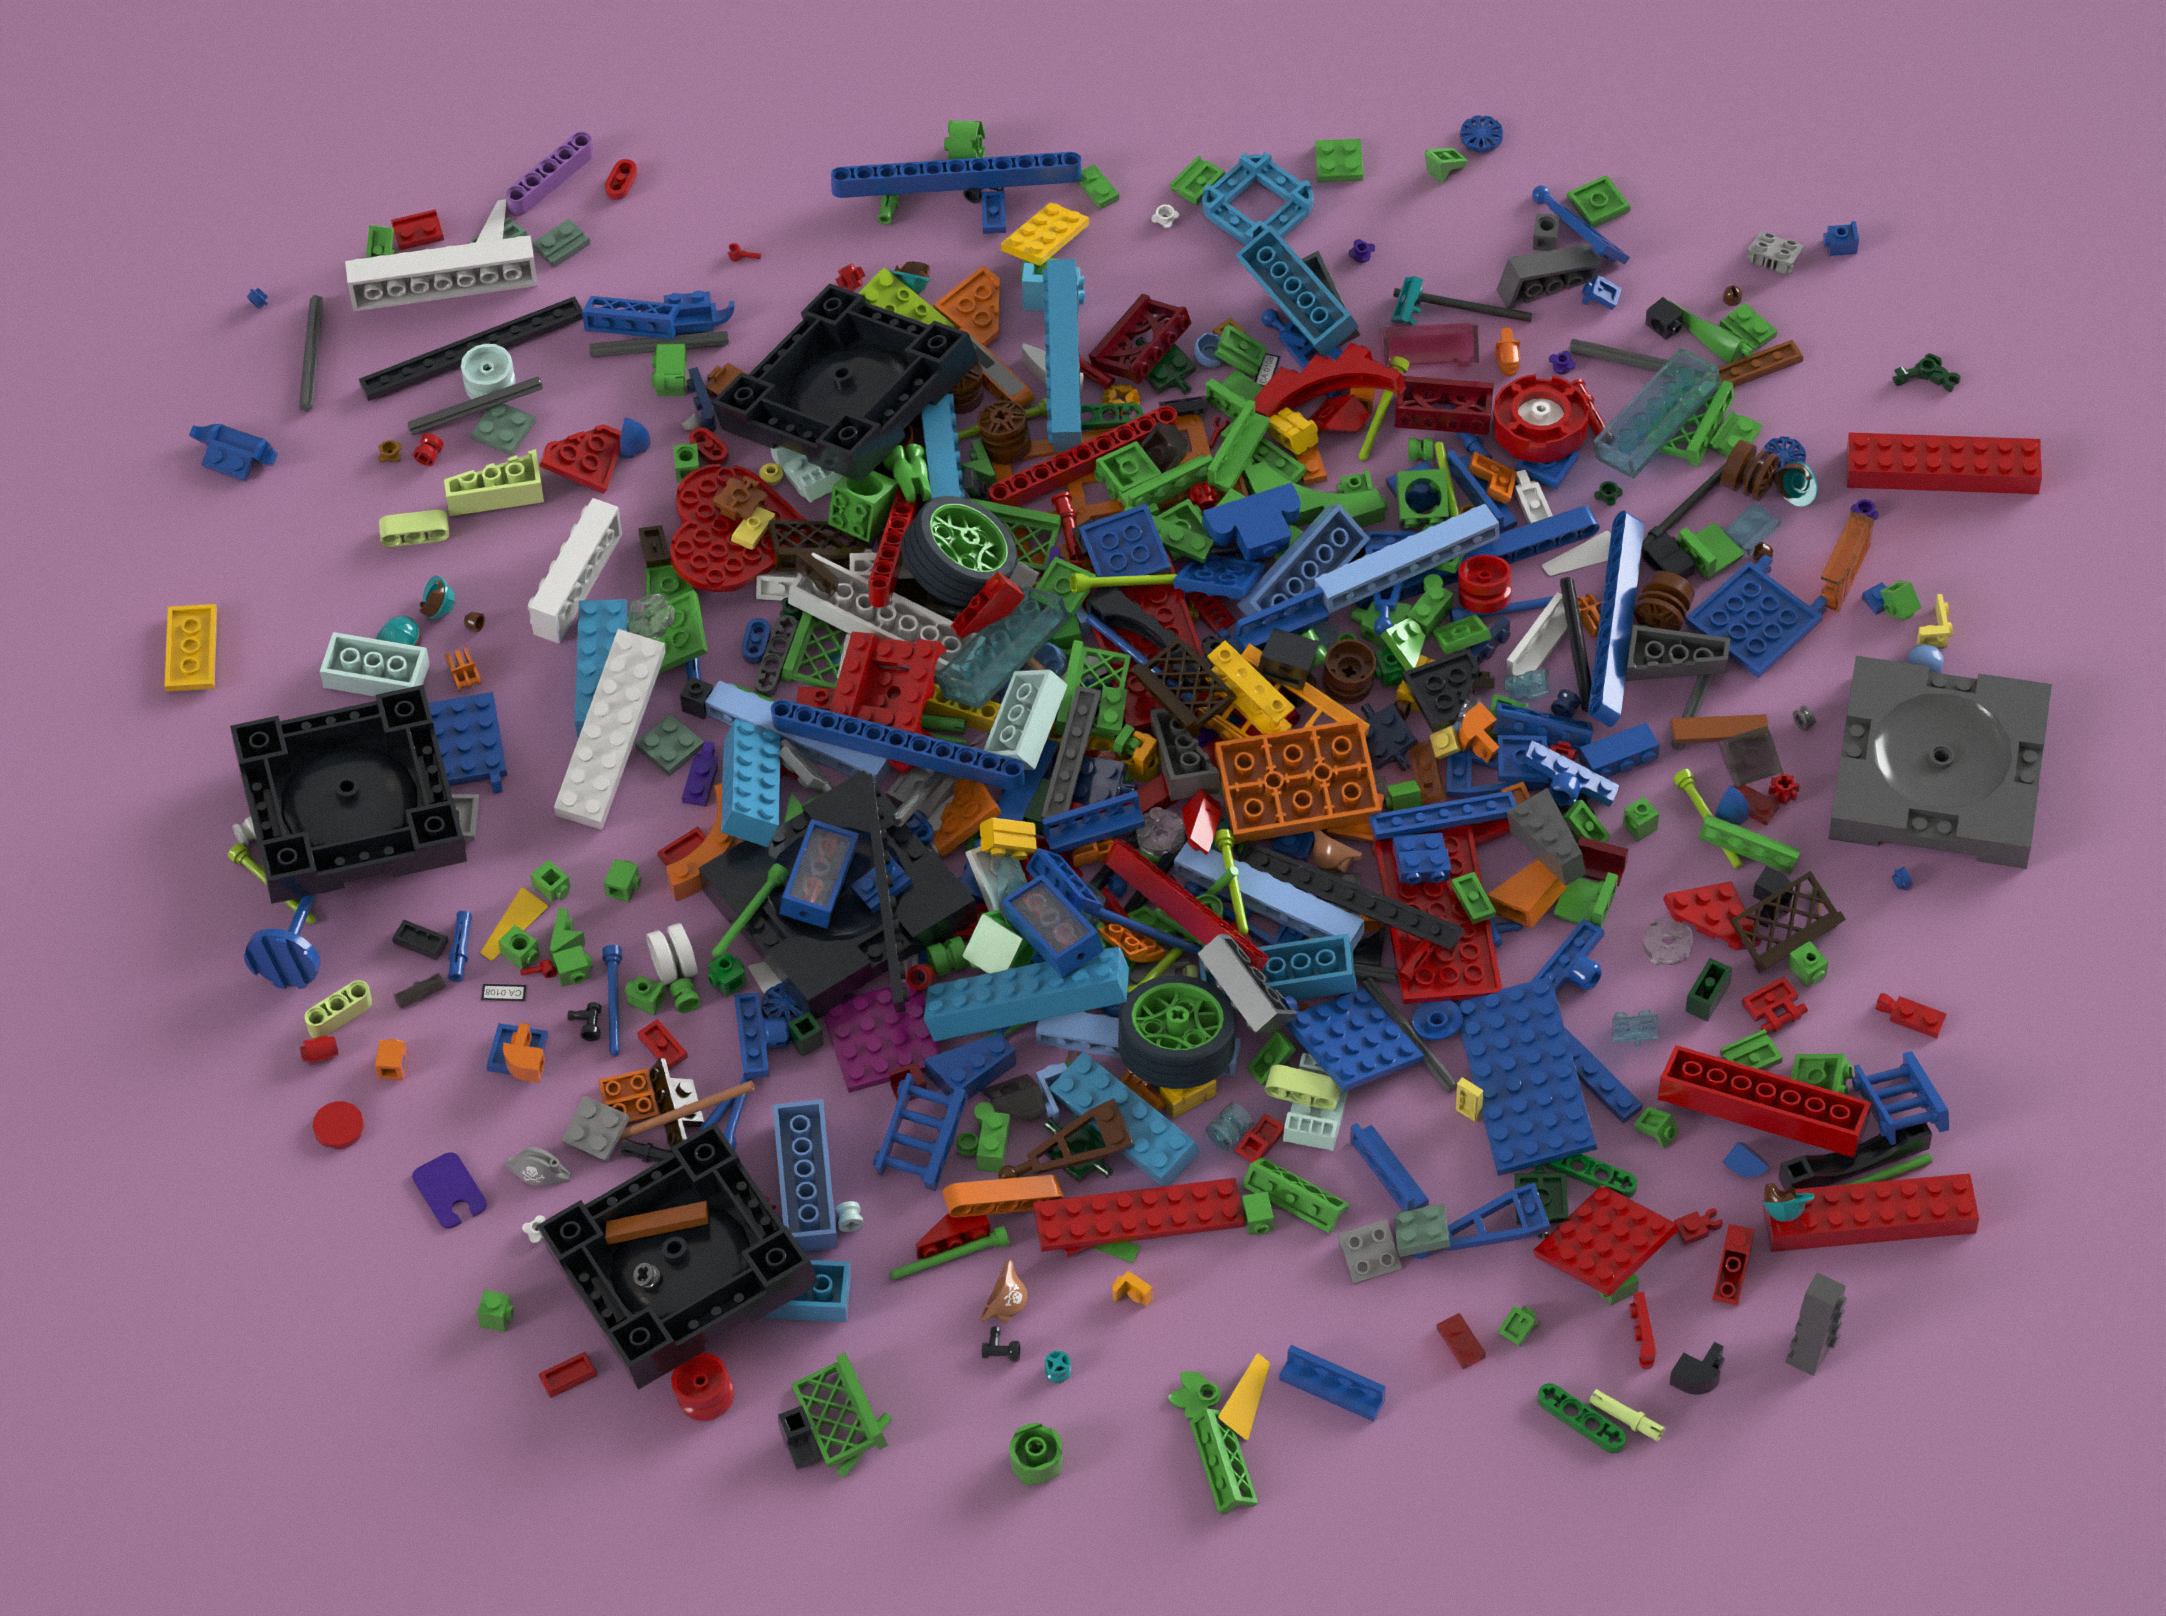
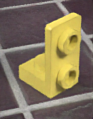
(1937, 635)

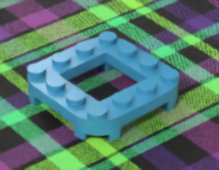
(1258, 168)

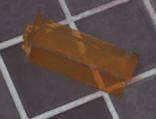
(1846, 559)

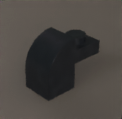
(1767, 884)
(1698, 1376)
(798, 1437)

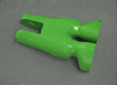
(910, 472)

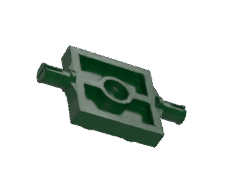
(1170, 370)
(1082, 1141)
(1551, 1190)

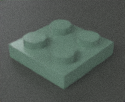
(503, 428)
(669, 744)
(1421, 1230)

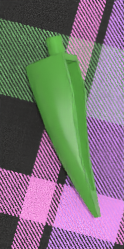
(1719, 340)

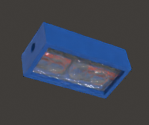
(819, 873)
(1052, 925)

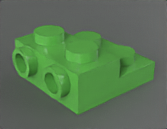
(1125, 469)
(1186, 516)
(1823, 1070)

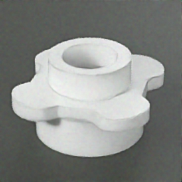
(1165, 215)
(529, 1228)

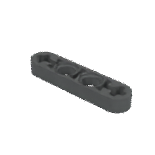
(773, 655)

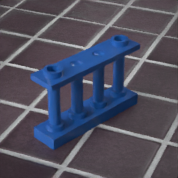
(1917, 1083)
(937, 1149)

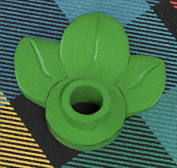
(1192, 1394)

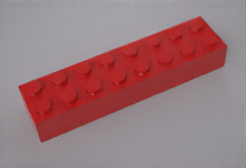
(1944, 463)
(1764, 1101)
(1879, 1213)

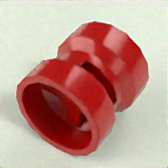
(429, 448)

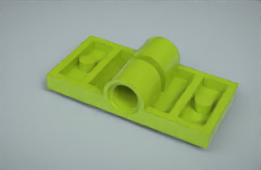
(893, 295)

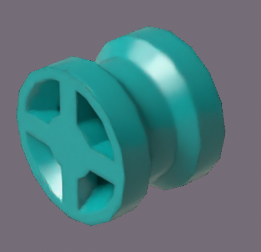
(1056, 1360)

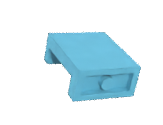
(1033, 289)

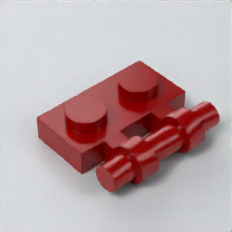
(1769, 1000)

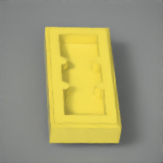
(753, 529)
(1469, 1099)

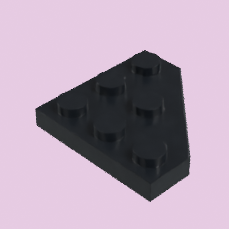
(1442, 687)

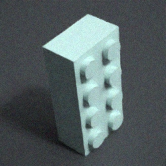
(372, 665)
(1026, 716)

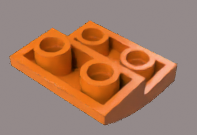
(1133, 944)
(630, 1094)

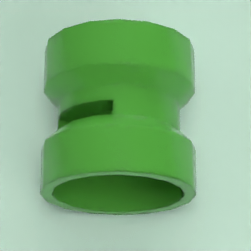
(1415, 446)
(684, 993)

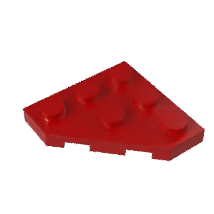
(585, 457)
(1710, 911)

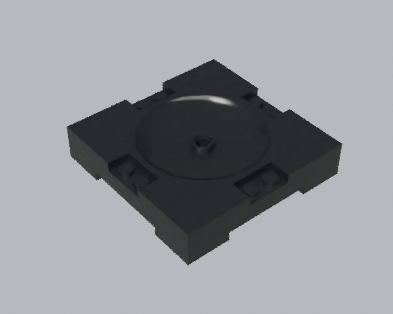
(845, 383)
(348, 794)
(829, 964)
(708, 1273)

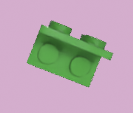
(1232, 393)
(1710, 548)
(1587, 900)

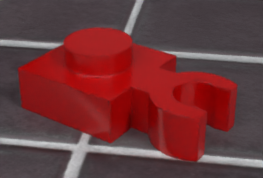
(1695, 1228)

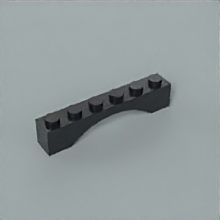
(1119, 612)
(1826, 1169)

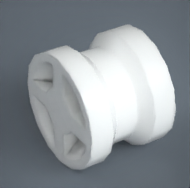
(244, 832)

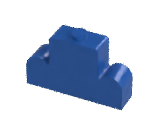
(1255, 522)

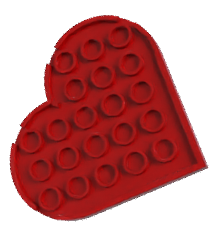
(703, 544)

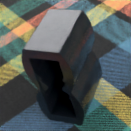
(1666, 555)

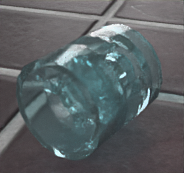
(1232, 1124)

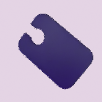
(444, 1184)

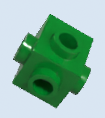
(1388, 668)
(727, 974)

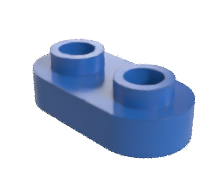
(755, 642)
(921, 827)

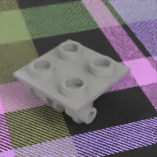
(1774, 248)
(1369, 1251)

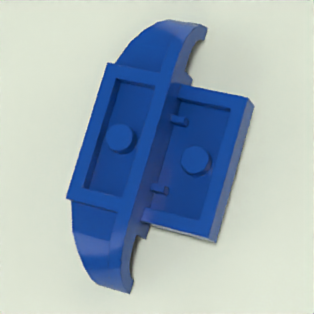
(697, 312)
(232, 450)

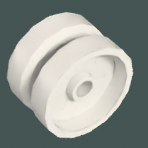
(673, 954)

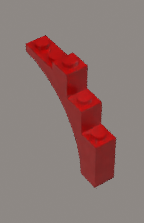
(1323, 375)

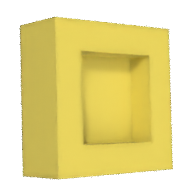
(1445, 742)

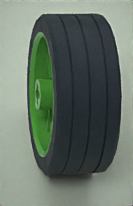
(957, 548)
(1177, 1032)

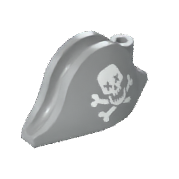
(537, 1167)

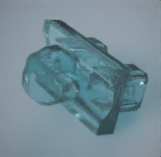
(1527, 685)
(1635, 1027)

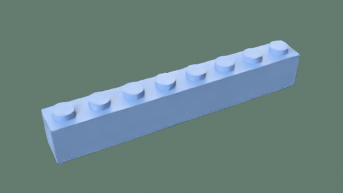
(1408, 558)
(731, 703)
(1270, 896)
(1095, 1035)

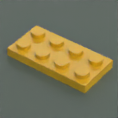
(1045, 234)
(190, 647)

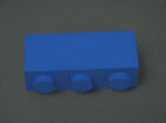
(1620, 751)

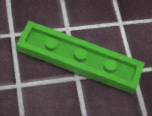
(1275, 458)
(1182, 540)

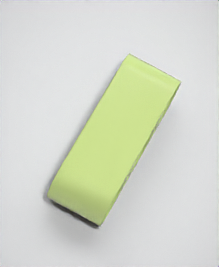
(414, 528)
(343, 998)
(1302, 1087)

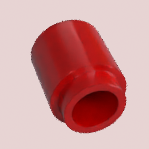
(914, 976)
(319, 1049)

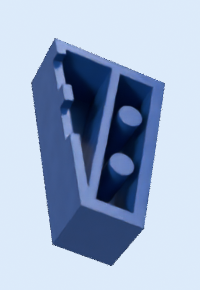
(971, 1065)

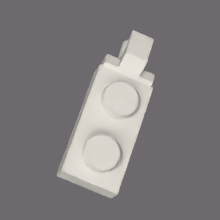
(1531, 498)

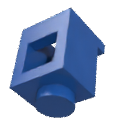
(1842, 239)

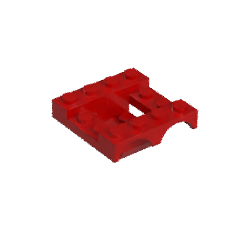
(866, 690)

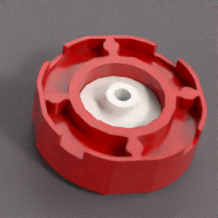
(1540, 418)

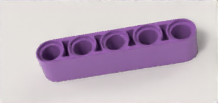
(549, 173)

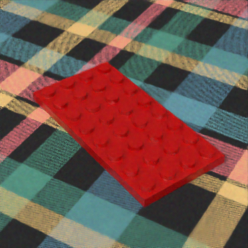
(1171, 611)
(1445, 974)

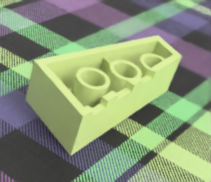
(496, 486)

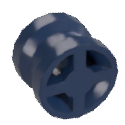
(1566, 703)

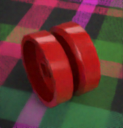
(1484, 583)
(703, 1387)

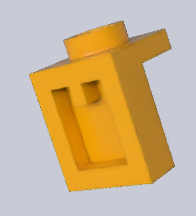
(1145, 752)
(1135, 1287)

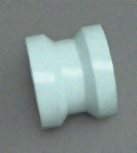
(849, 1216)

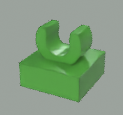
(1126, 741)

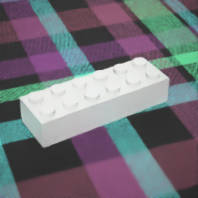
(575, 570)

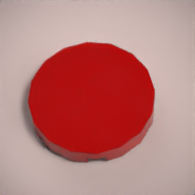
(338, 1125)

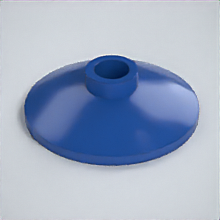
(1437, 1020)

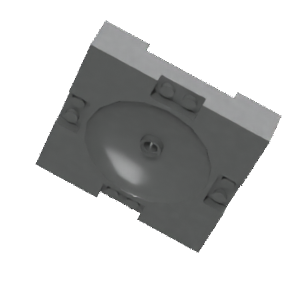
(1941, 761)

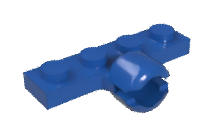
(1569, 777)
(1571, 959)
(758, 1034)

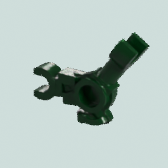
(1927, 369)

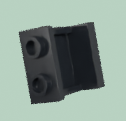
(1288, 658)

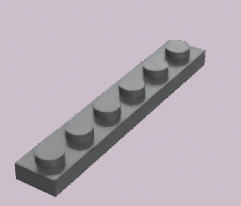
(1071, 751)

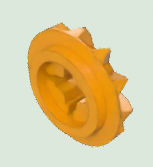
(1110, 396)

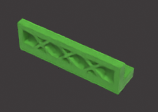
(1237, 448)
(1169, 483)
(1749, 844)
(1295, 1194)
(1218, 1461)

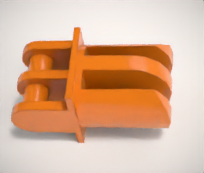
(1508, 353)
(1589, 614)
(465, 674)
(1092, 852)

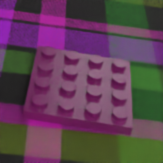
(876, 1039)

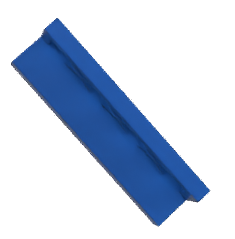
(628, 320)
(1476, 489)
(1290, 615)
(1528, 722)
(1093, 826)
(1063, 878)
(1387, 1168)
(1333, 1383)

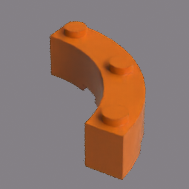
(684, 874)

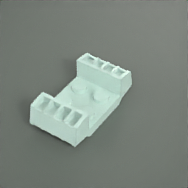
(806, 478)
(1310, 1124)

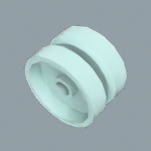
(487, 370)

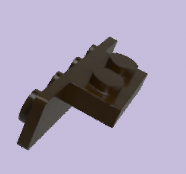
(671, 1095)

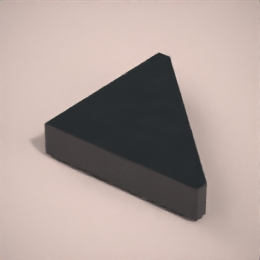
(1370, 950)

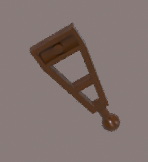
(1112, 1130)

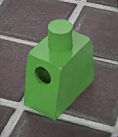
(1368, 617)

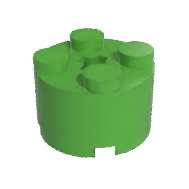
(965, 139)
(1036, 1454)

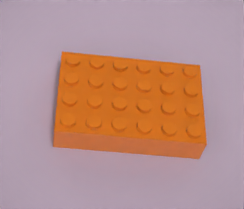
(1297, 781)

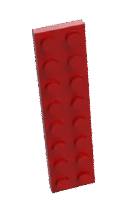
(1138, 1214)

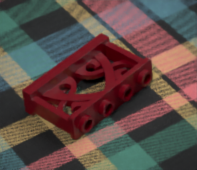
(1134, 322)
(1465, 395)

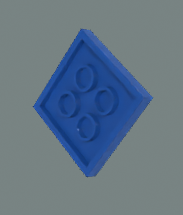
(1125, 545)
(1220, 576)

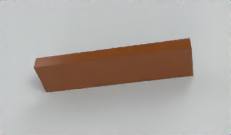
(1761, 363)
(1714, 728)
(657, 1222)

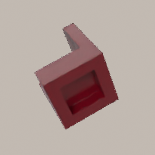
(899, 1074)

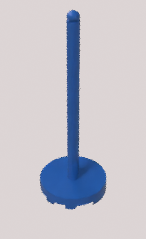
(283, 954)

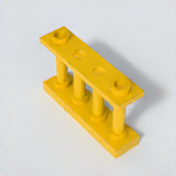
(1255, 695)

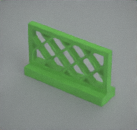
(1705, 429)
(1030, 520)
(798, 651)
(1075, 674)
(860, 1405)

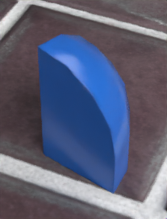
(633, 438)
(1733, 807)
(1745, 1161)

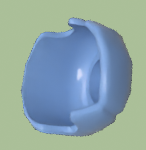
(1205, 348)
(1926, 655)
(1052, 658)

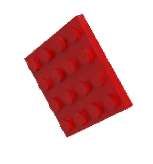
(1605, 1240)

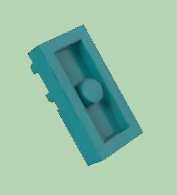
(1408, 295)

